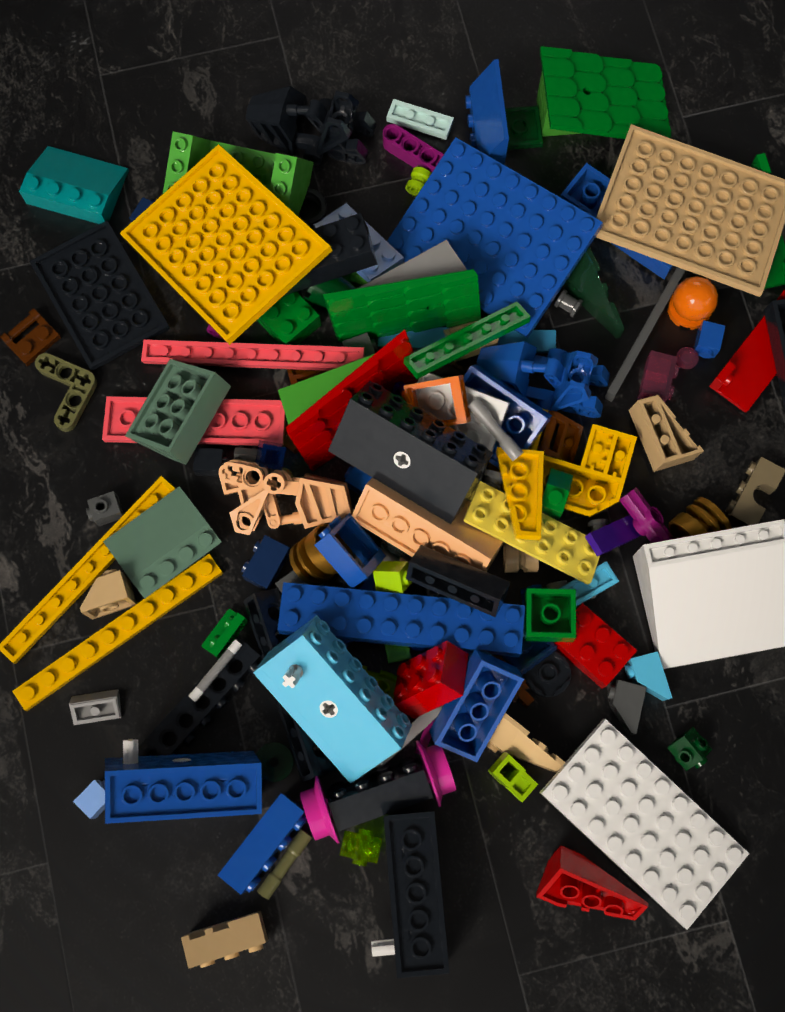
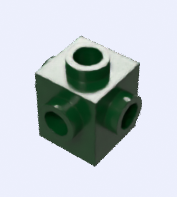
(690, 749)

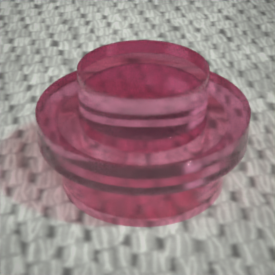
(687, 358)

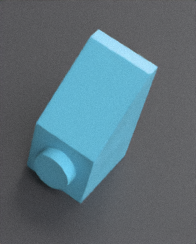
(649, 672)

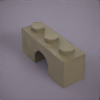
(762, 476)

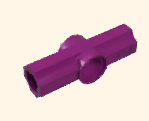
(646, 519)

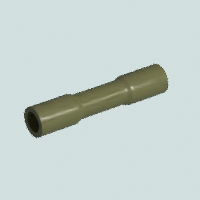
(275, 877)

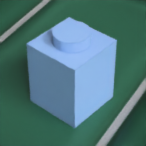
(92, 799)

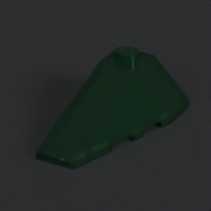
(586, 285)

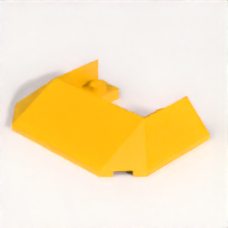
(601, 472)

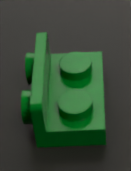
(224, 633)

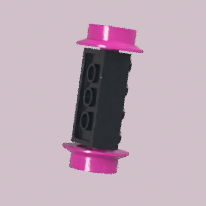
(377, 793)

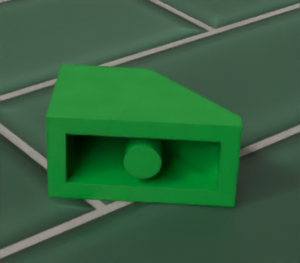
(556, 493)

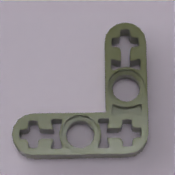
(76, 388)

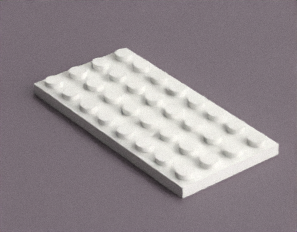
(644, 823)

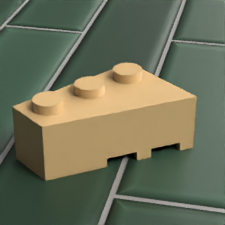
(662, 435)
(224, 940)

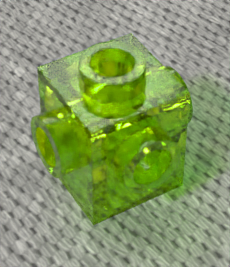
(365, 849)

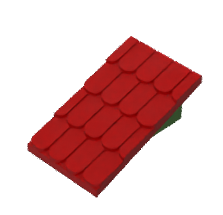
(318, 403)

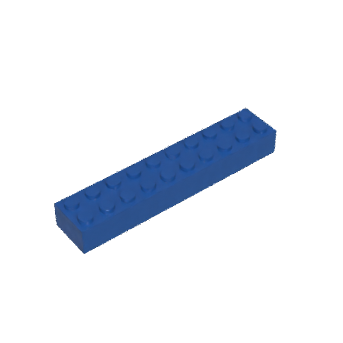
(402, 619)

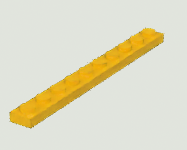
(75, 581)
(117, 632)

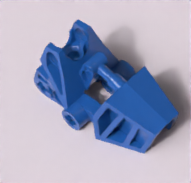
(565, 371)

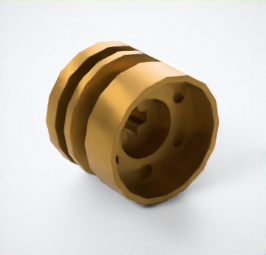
(699, 519)
(309, 562)

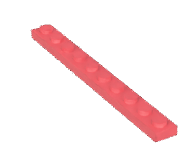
(250, 354)

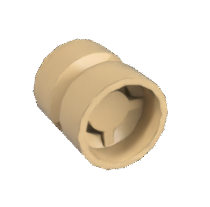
(515, 560)

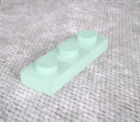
(420, 119)

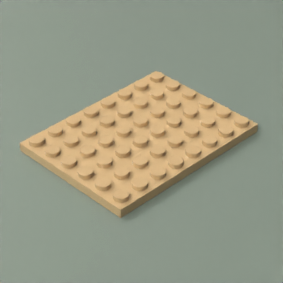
(694, 210)

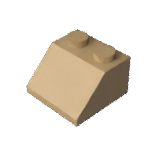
(108, 595)

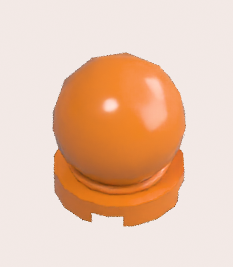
(692, 302)

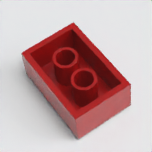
(597, 648)
(430, 679)

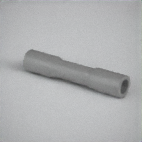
(485, 417)

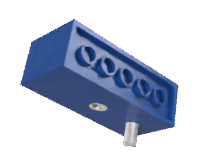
(181, 785)

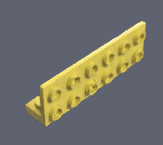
(558, 546)

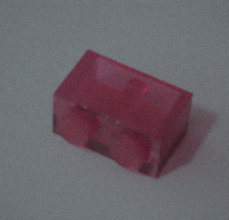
(658, 376)

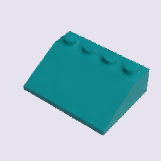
(73, 185)

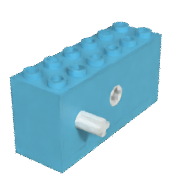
(334, 699)

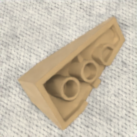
(514, 740)

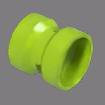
(419, 178)

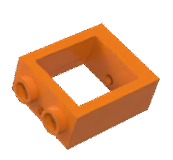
(458, 393)

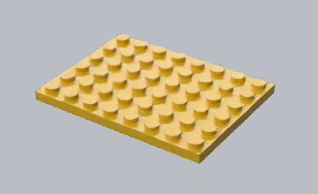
(225, 243)

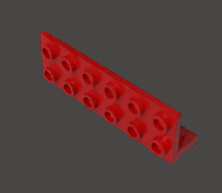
(748, 369)

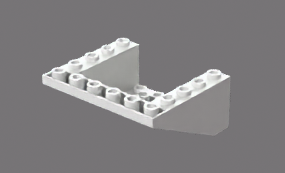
(715, 593)

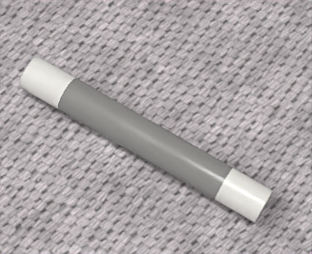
(215, 670)

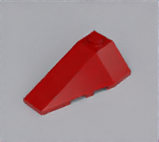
(579, 882)

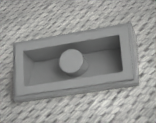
(95, 707)

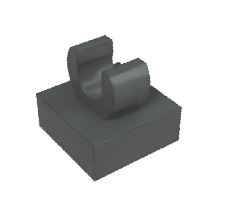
(245, 454)

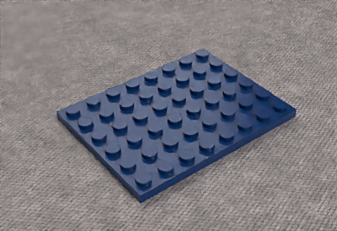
(501, 227)

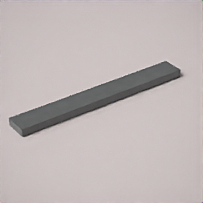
(644, 334)

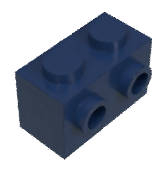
(266, 563)

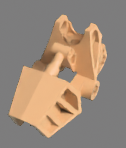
(317, 497)

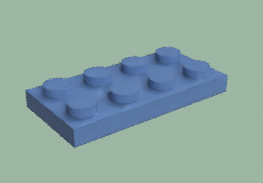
(385, 254)

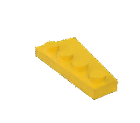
(523, 491)

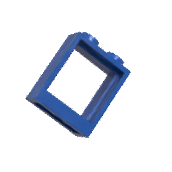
(357, 541)

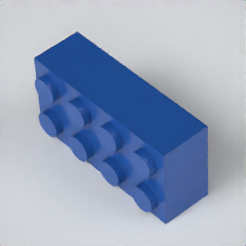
(471, 720)
(262, 843)

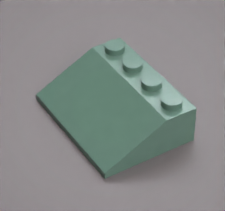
(178, 410)
(162, 542)

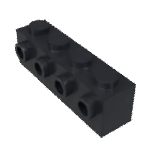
(457, 580)

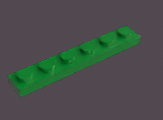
(466, 340)

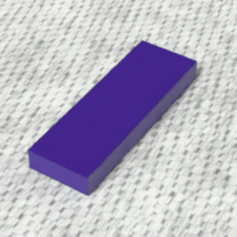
(612, 535)

